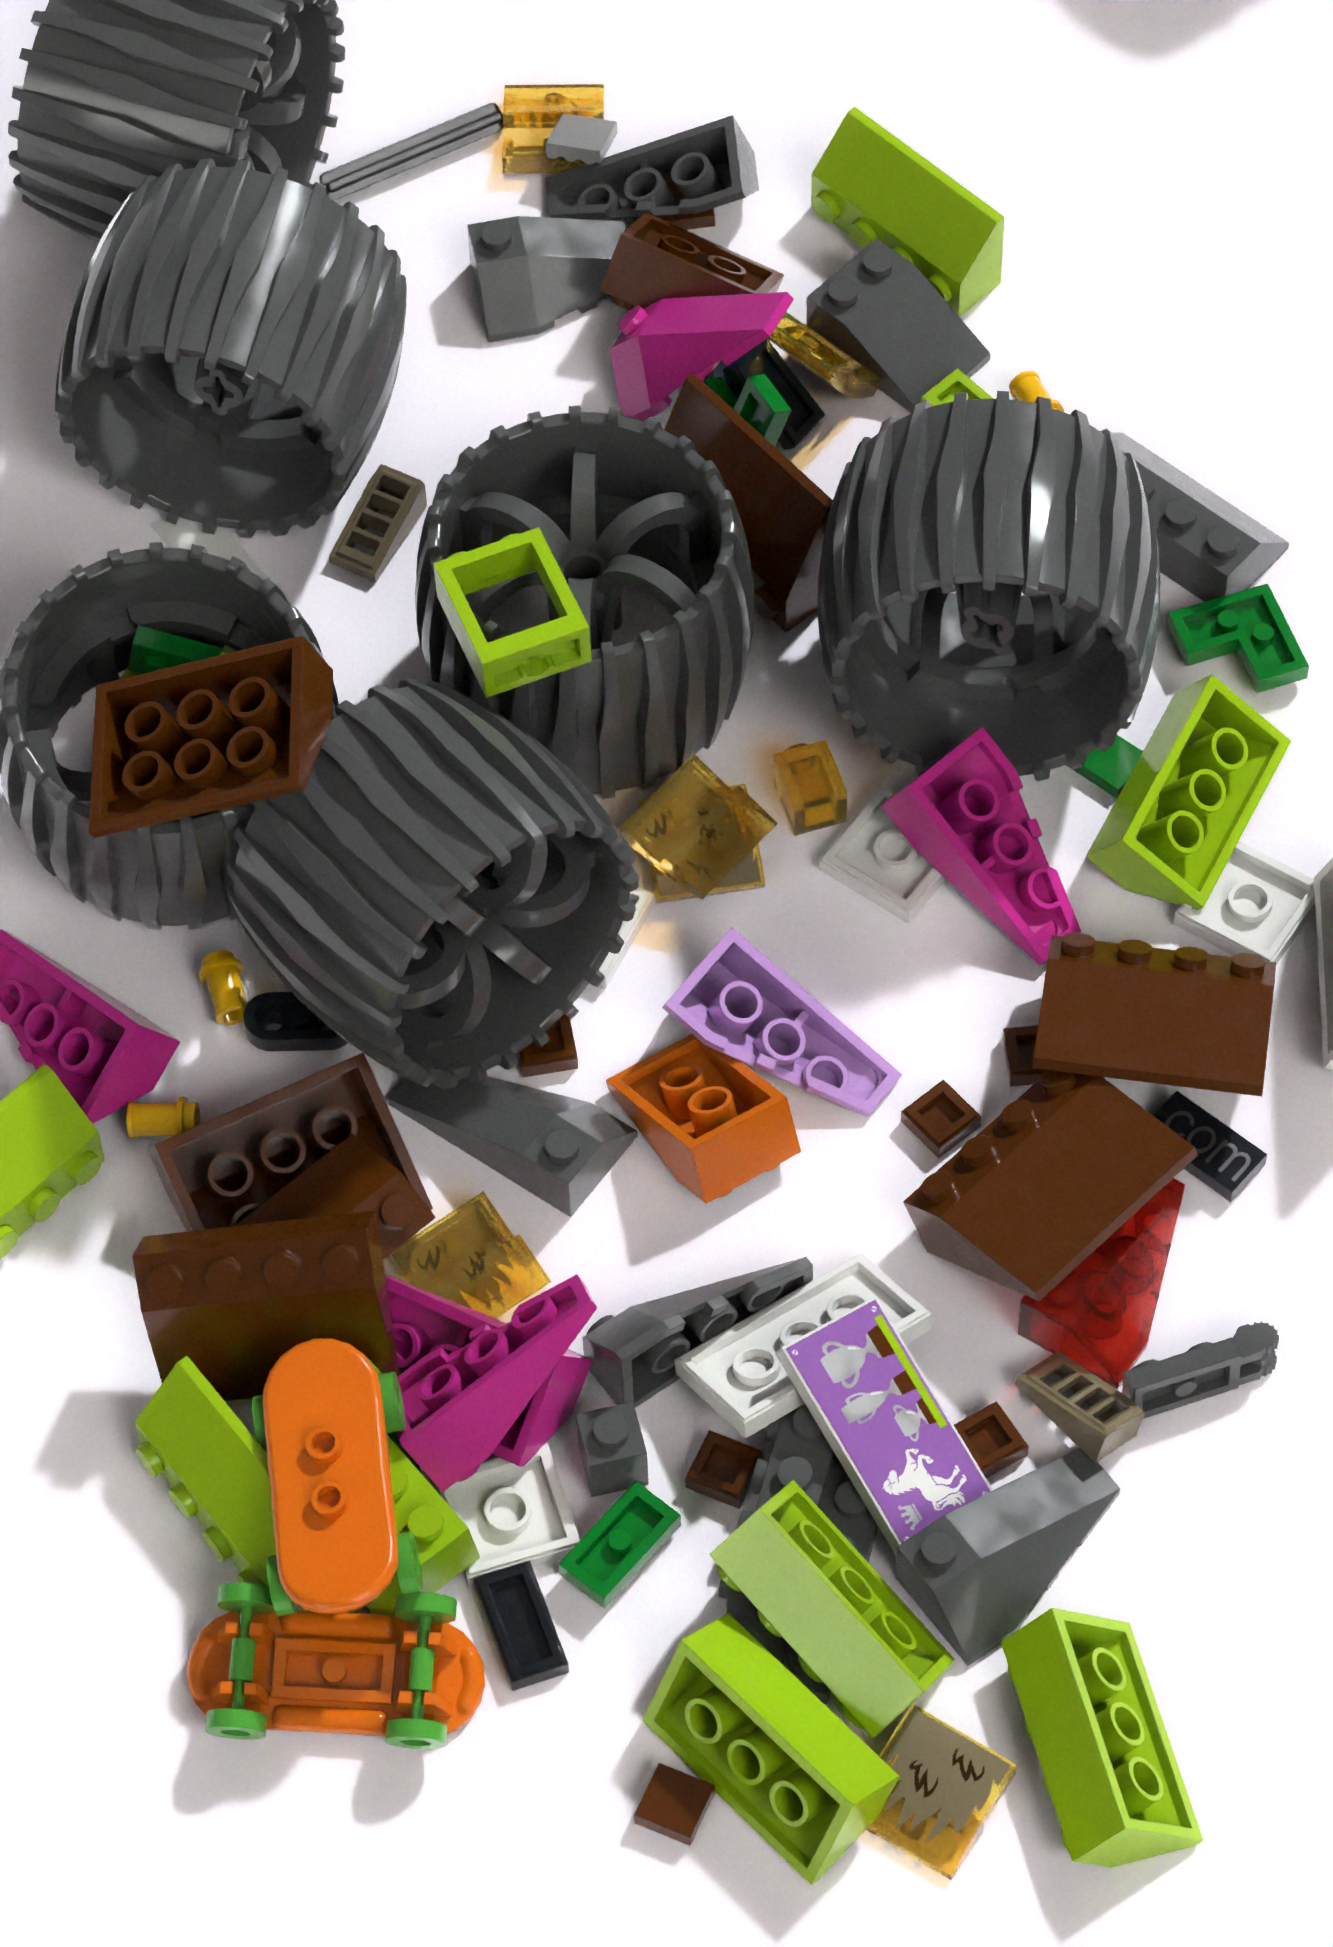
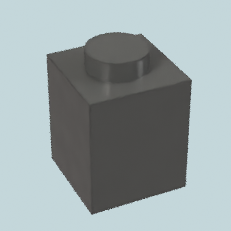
(612, 1448)

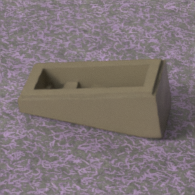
(389, 492)
(1091, 1435)

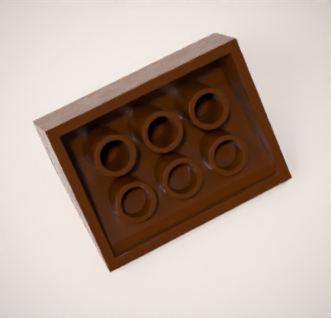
(776, 502)
(208, 735)
(1155, 1014)
(252, 1152)
(1046, 1182)
(258, 1290)

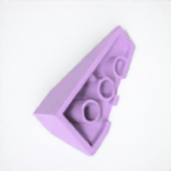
(767, 1020)

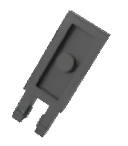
(1203, 1370)

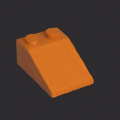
(707, 1116)

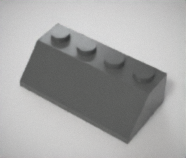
(1200, 536)

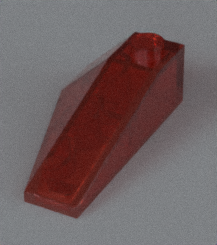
(1109, 1301)

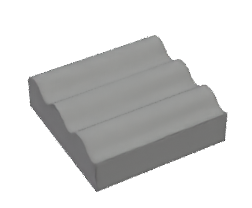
(581, 138)

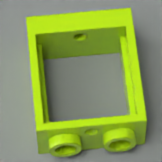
(506, 661)

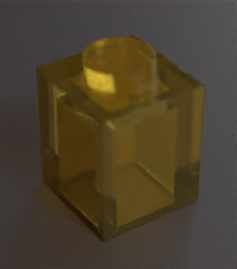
(810, 787)

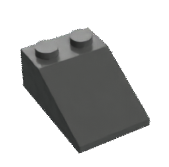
(894, 324)

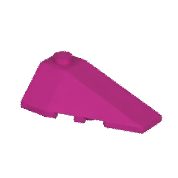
(686, 337)
(979, 836)
(79, 1031)
(429, 1321)
(471, 1398)

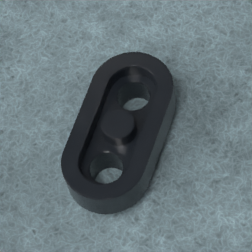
(299, 1026)

